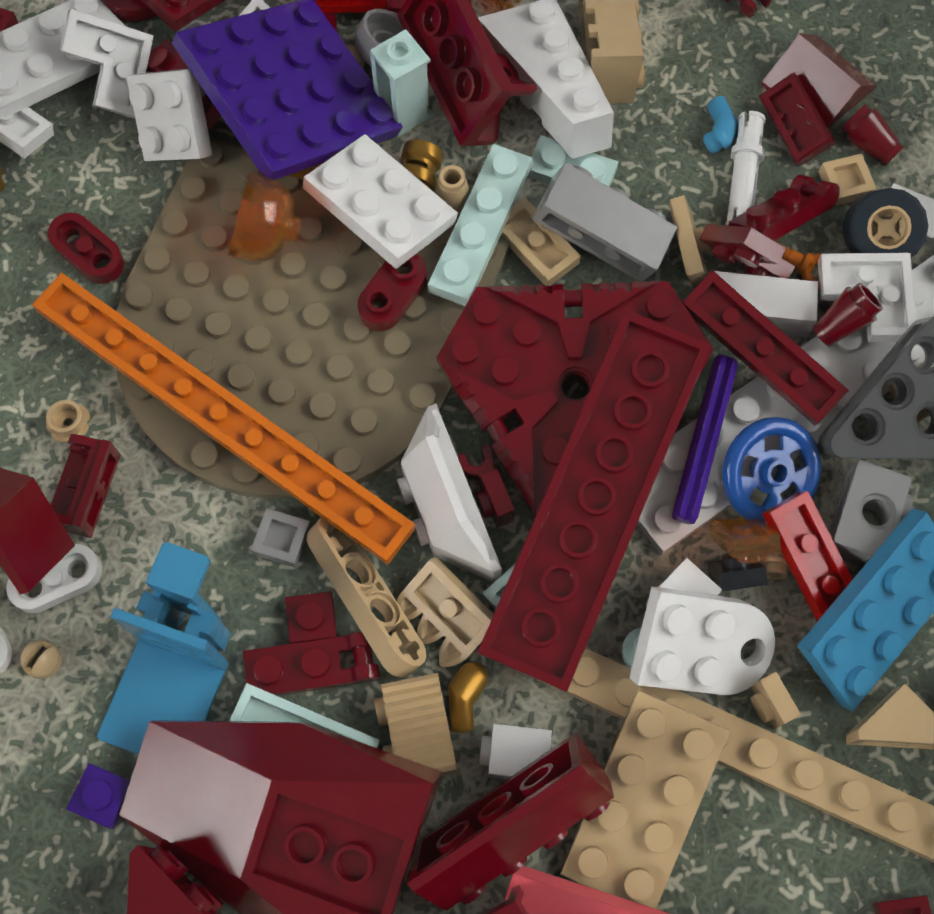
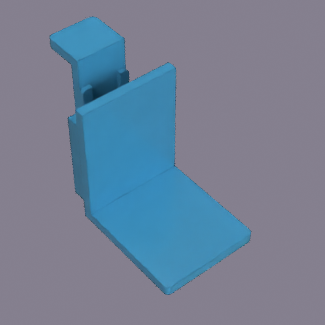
(169, 670)

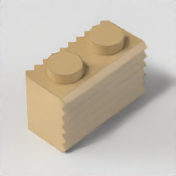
(417, 722)

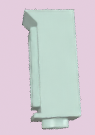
(402, 79)

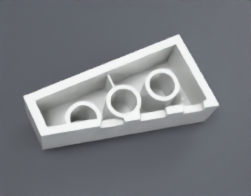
(548, 55)

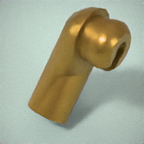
(463, 693)

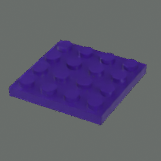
(286, 86)

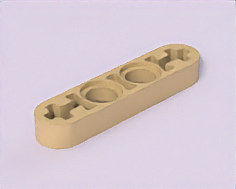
(328, 546)

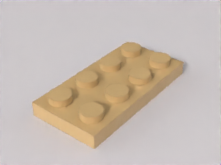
(657, 786)

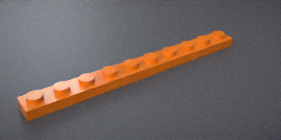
(226, 418)

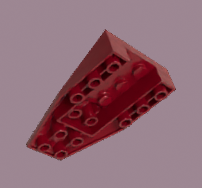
(281, 813)

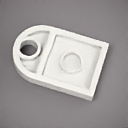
(697, 643)

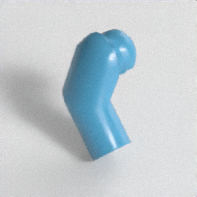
(724, 127)

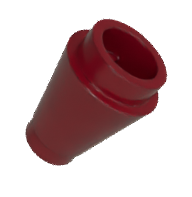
(872, 134)
(848, 314)

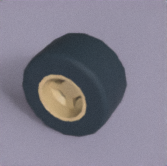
(898, 218)

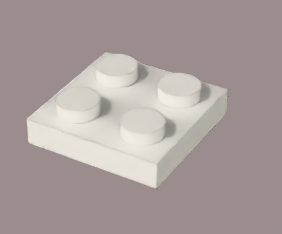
(169, 115)

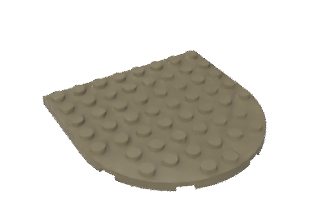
(283, 331)

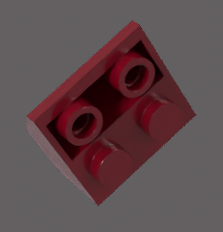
(161, 887)

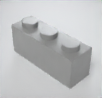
(604, 222)

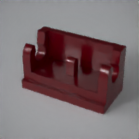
(84, 483)

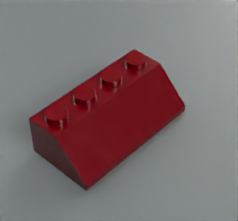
(509, 825)

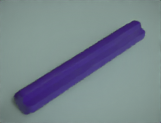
(705, 440)

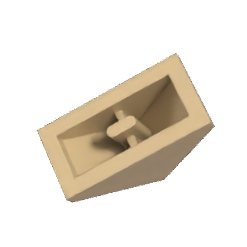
(896, 722)

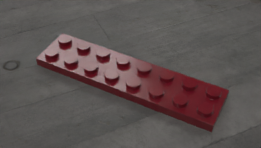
(594, 501)

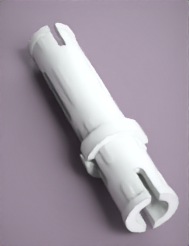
(746, 156)

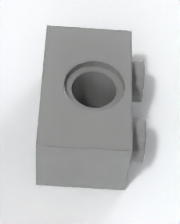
(875, 490)

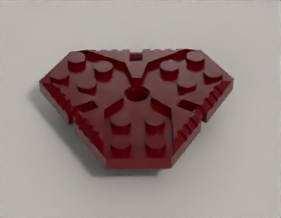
(519, 351)

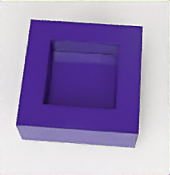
(99, 796)

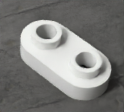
(58, 583)

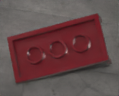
(463, 67)

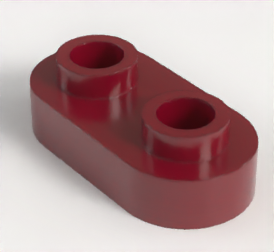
(88, 249)
(395, 289)

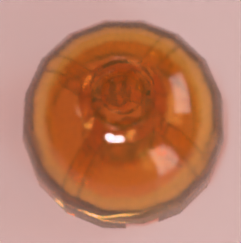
(264, 220)

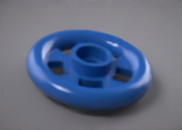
(751, 443)

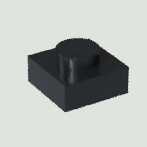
(734, 575)

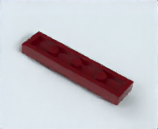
(764, 348)

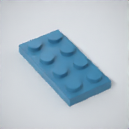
(875, 613)

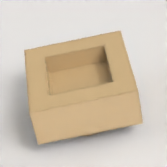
(851, 176)
(773, 701)

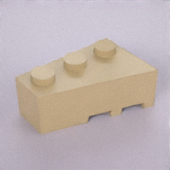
(613, 46)

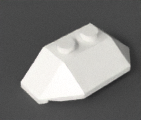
(444, 501)

